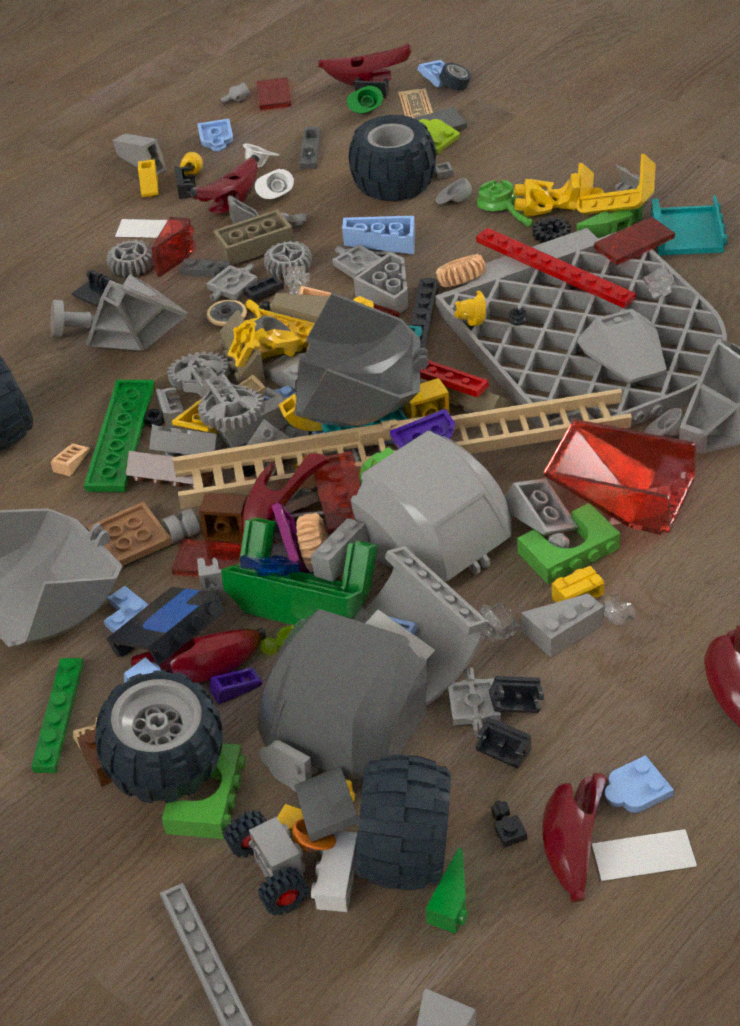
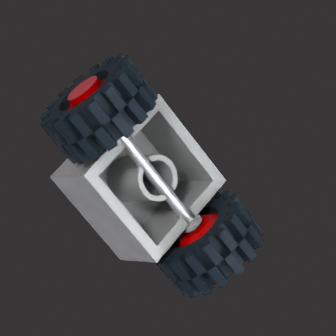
(276, 857)

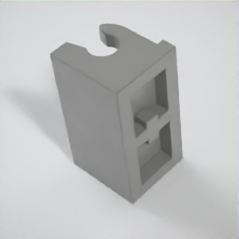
(170, 406)
(211, 579)

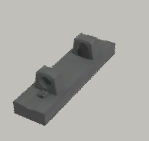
(310, 148)

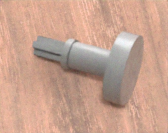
(71, 319)

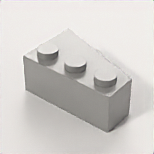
(183, 441)
(562, 623)

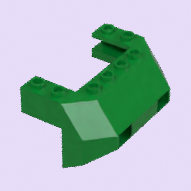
(300, 593)

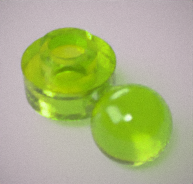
(270, 645)

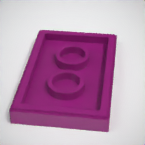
(289, 535)

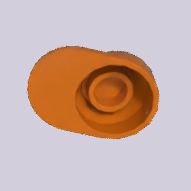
(301, 836)

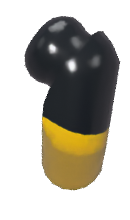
(251, 305)

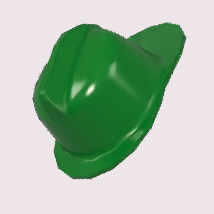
(365, 100)

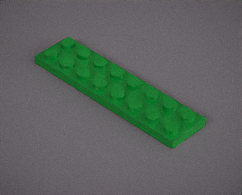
(119, 435)

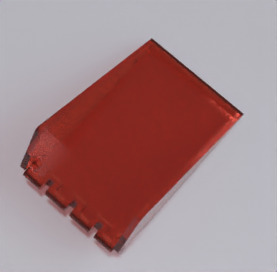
(626, 473)

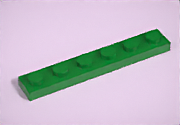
(57, 716)

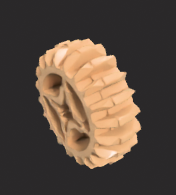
(461, 270)
(310, 535)

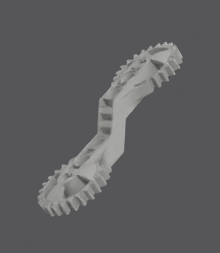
(221, 401)

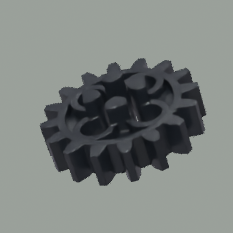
(550, 229)

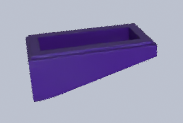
(226, 686)

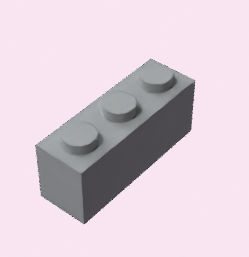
(330, 556)

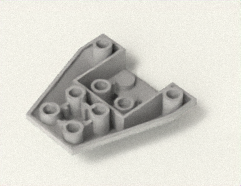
(625, 345)

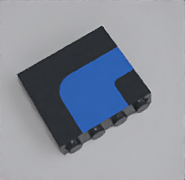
(167, 623)

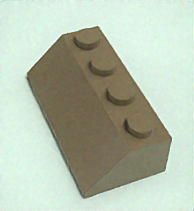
(252, 236)
(254, 363)
(486, 401)

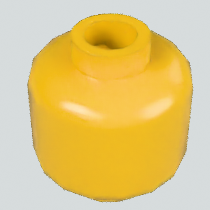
(192, 160)

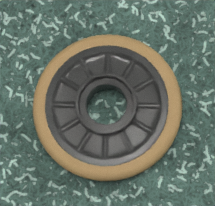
(215, 312)

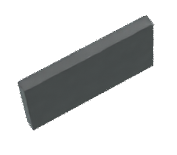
(326, 804)

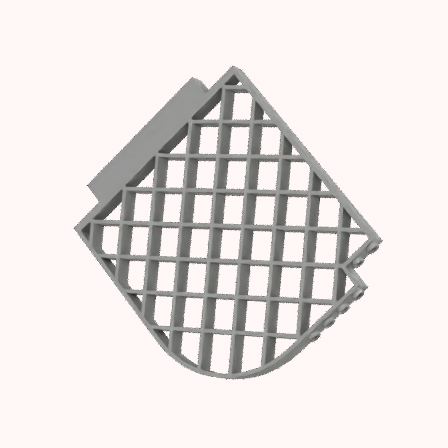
(510, 279)

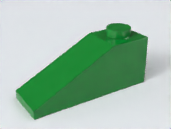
(448, 902)

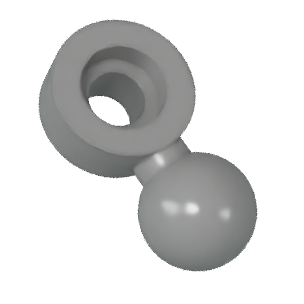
(297, 219)

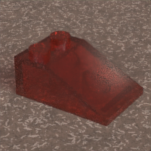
(173, 244)

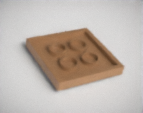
(134, 533)

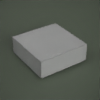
(443, 170)

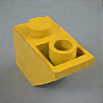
(148, 178)

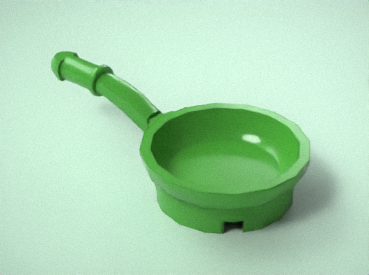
(499, 197)

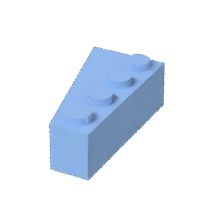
(380, 233)

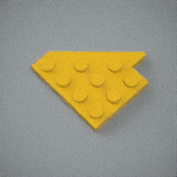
(296, 325)

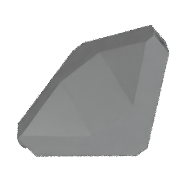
(132, 316)
(714, 408)

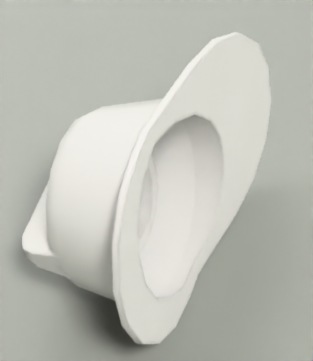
(261, 153)
(274, 184)

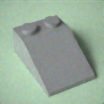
(284, 370)
(539, 507)

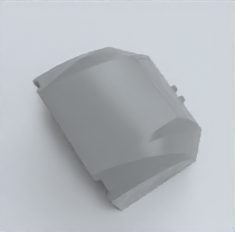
(435, 505)
(50, 574)

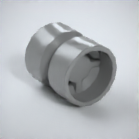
(181, 525)

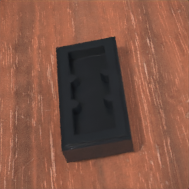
(263, 288)

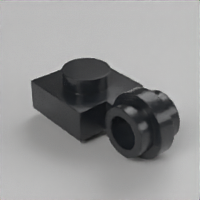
(508, 828)

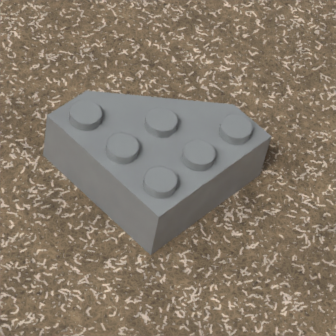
(384, 283)

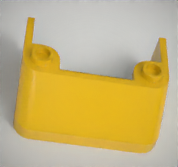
(595, 200)

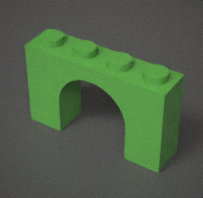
(555, 562)
(209, 816)

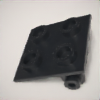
(94, 288)

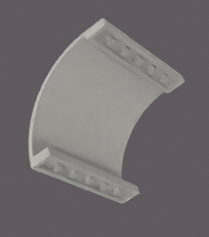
(439, 612)

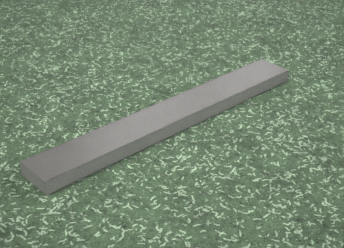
(204, 957)

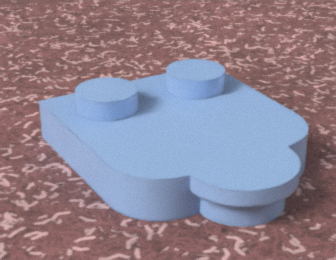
(215, 134)
(637, 786)

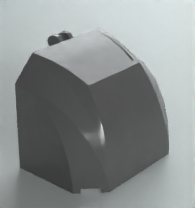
(357, 365)
(343, 693)

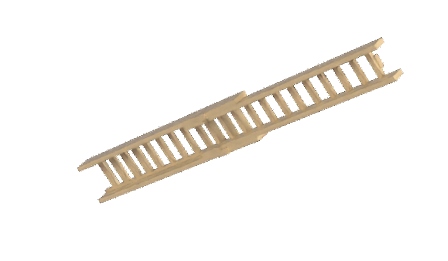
(377, 434)

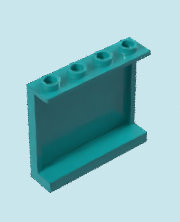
(695, 228)

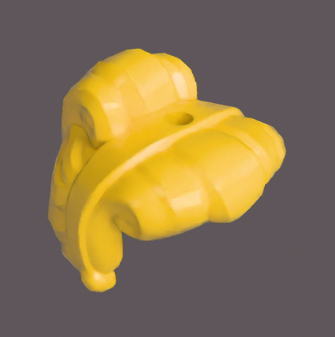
(472, 310)

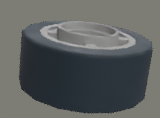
(455, 76)

